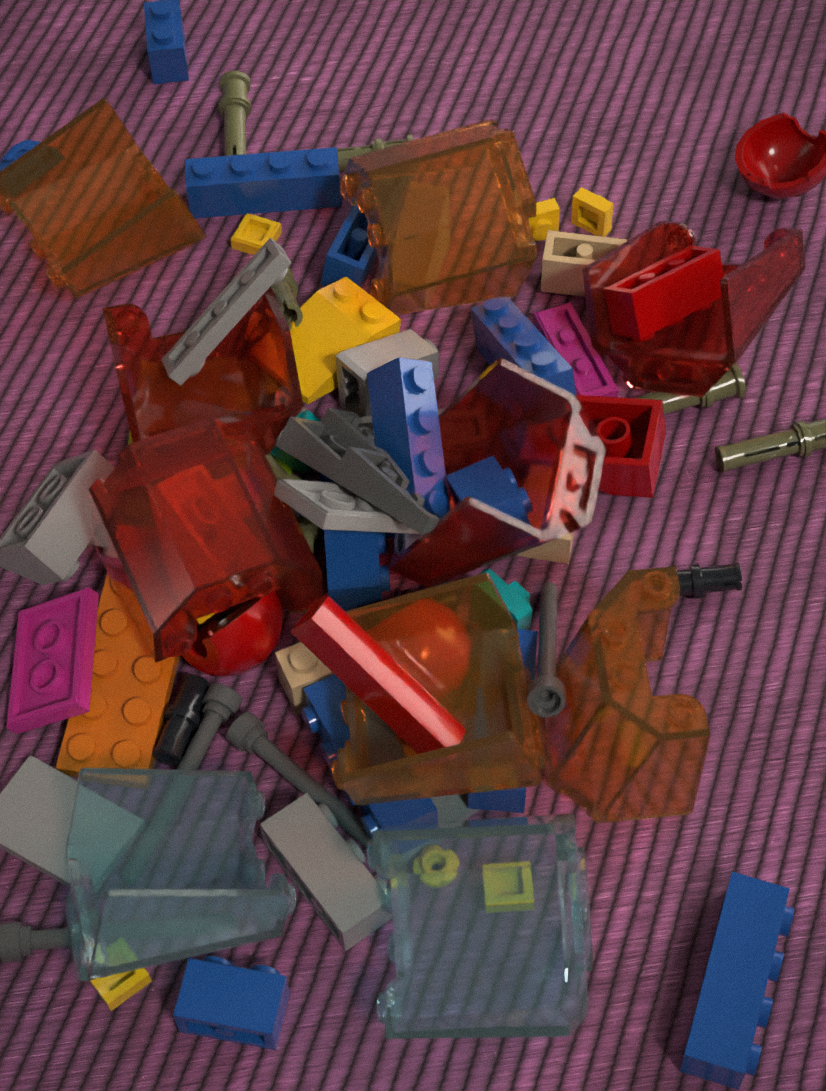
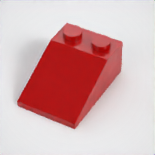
(633, 441)

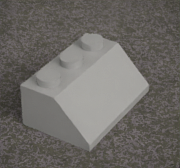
(54, 522)

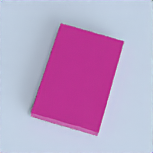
(53, 661)

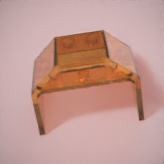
(95, 203)
(446, 217)
(470, 660)
(613, 740)

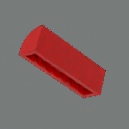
(377, 678)

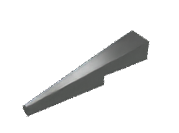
(353, 461)

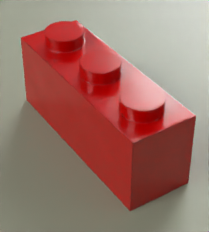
(664, 293)

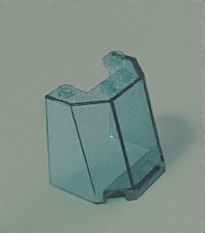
(166, 869)
(485, 927)

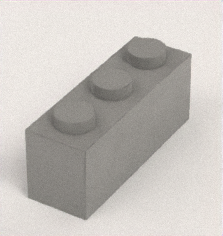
(327, 870)

